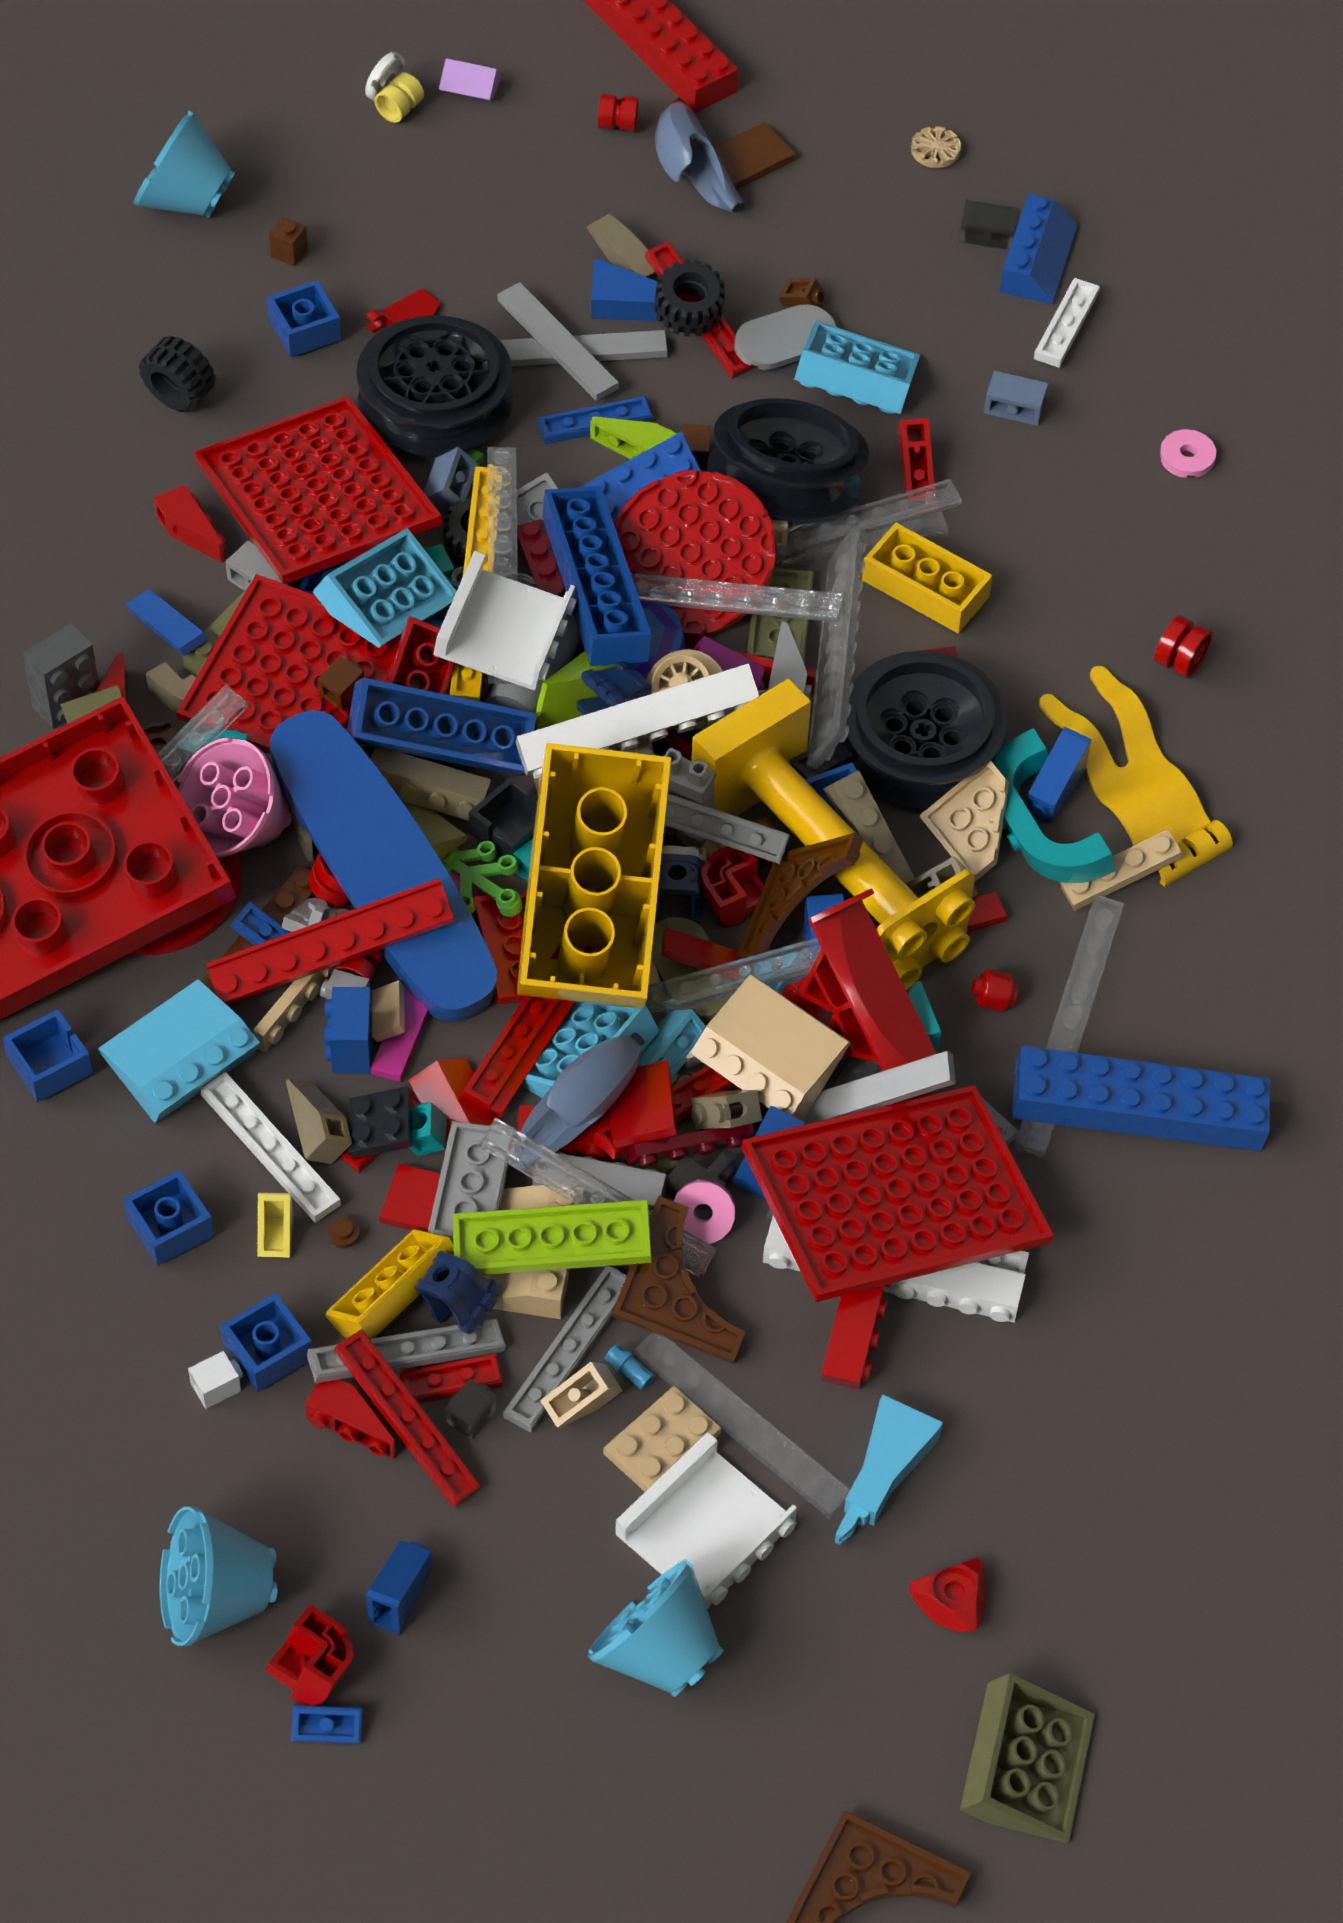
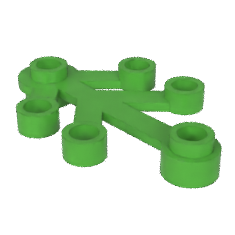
(507, 900)

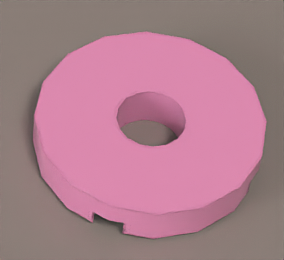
(1187, 441)
(718, 1199)

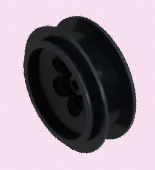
(435, 385)
(792, 458)
(922, 726)

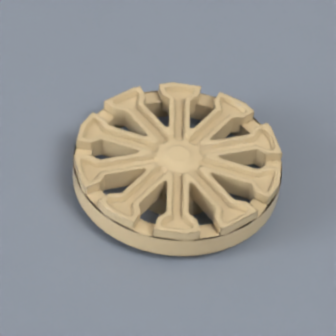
(936, 147)

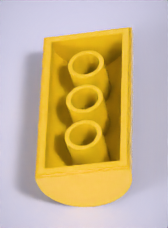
(387, 1286)

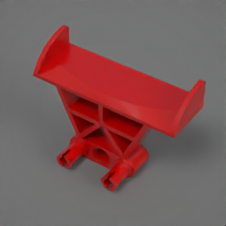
(859, 990)

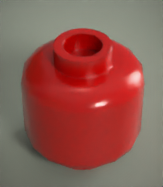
(994, 990)

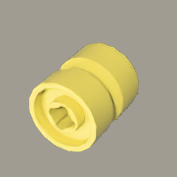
(398, 97)

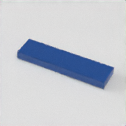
(577, 422)
(166, 622)

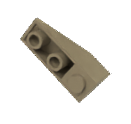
(319, 1123)

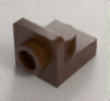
(802, 291)

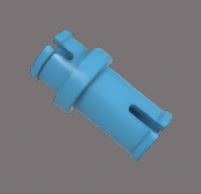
(625, 1363)

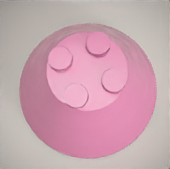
(234, 796)

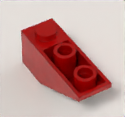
(185, 521)
(344, 1411)

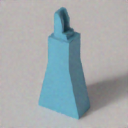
(895, 1448)

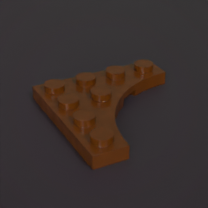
(791, 883)
(663, 1297)
(871, 1865)

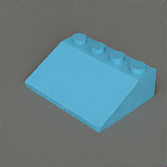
(856, 367)
(385, 588)
(583, 1029)
(179, 1049)

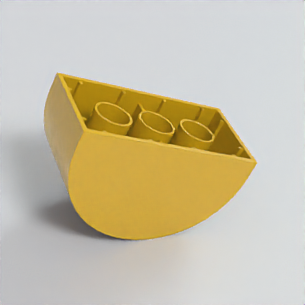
(594, 876)

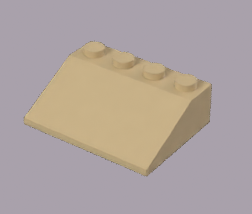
(771, 1047)
(533, 1291)

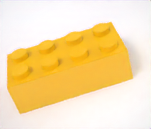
(927, 577)

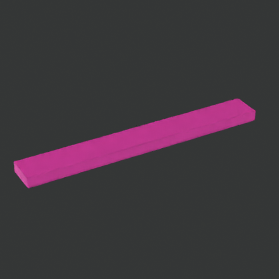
(396, 1051)

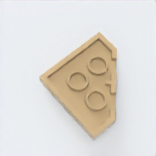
(971, 819)

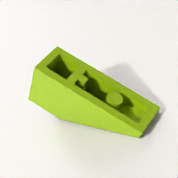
(628, 436)

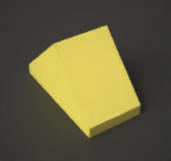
(274, 1225)

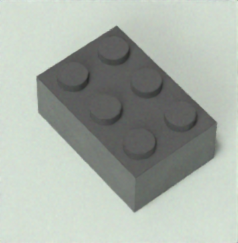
(59, 672)

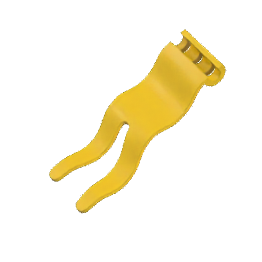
(1149, 790)

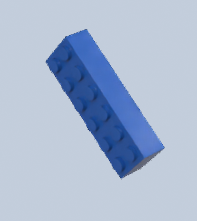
(438, 726)

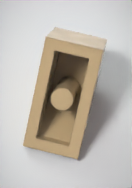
(581, 1394)

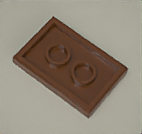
(753, 154)

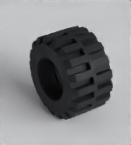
(694, 280)
(177, 374)
(456, 531)

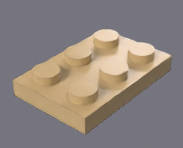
(659, 1438)

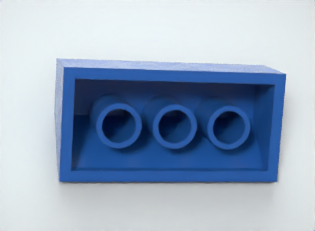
(1038, 250)

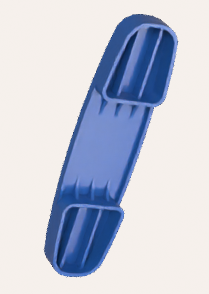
(377, 853)

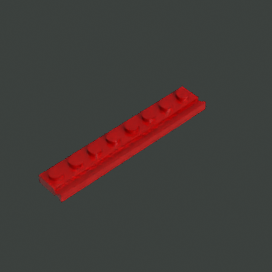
(330, 942)
(517, 1050)

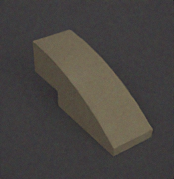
(621, 246)
(168, 686)

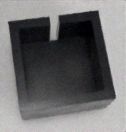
(505, 817)

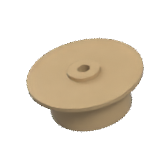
(681, 668)

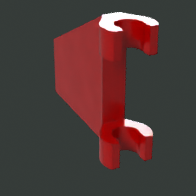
(414, 305)

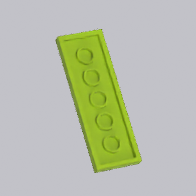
(554, 1237)

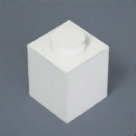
(215, 1379)

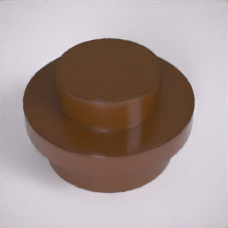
(343, 1232)

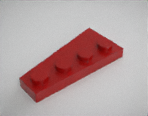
(504, 941)

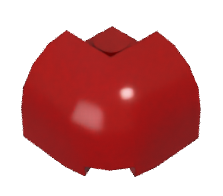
(731, 885)
(312, 1657)

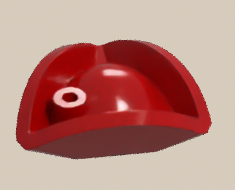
(953, 1595)

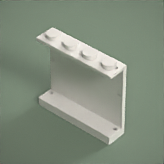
(503, 626)
(707, 1516)

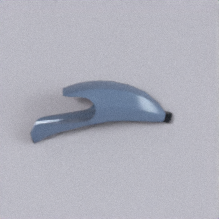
(704, 169)
(584, 1091)

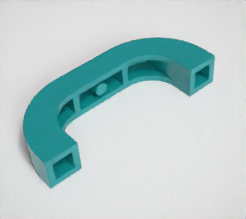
(1056, 861)

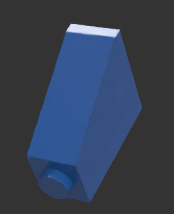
(621, 294)
(1059, 775)
(398, 1586)

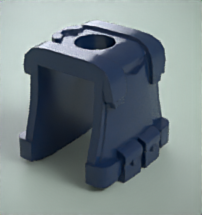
(613, 687)
(687, 886)
(459, 1289)

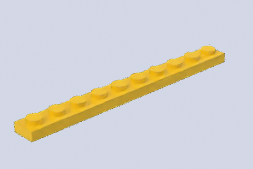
(466, 681)

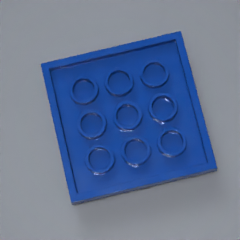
(654, 464)

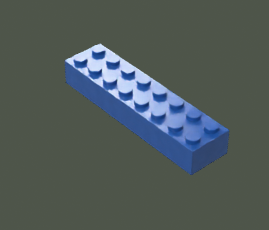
(594, 562)
(1141, 1098)

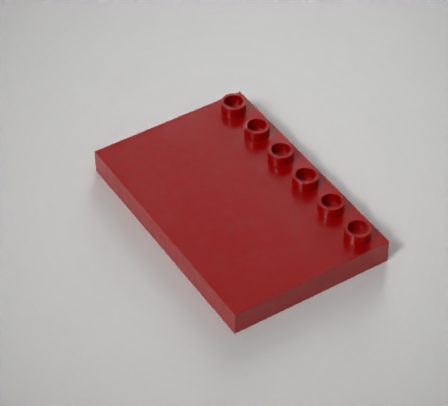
(93, 854)

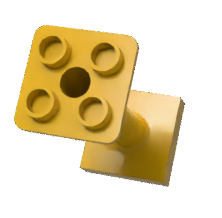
(752, 764)

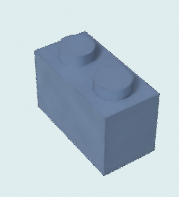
(1015, 398)
(450, 479)

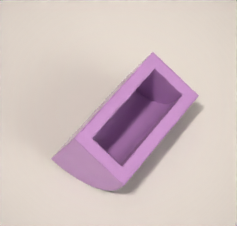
(469, 79)

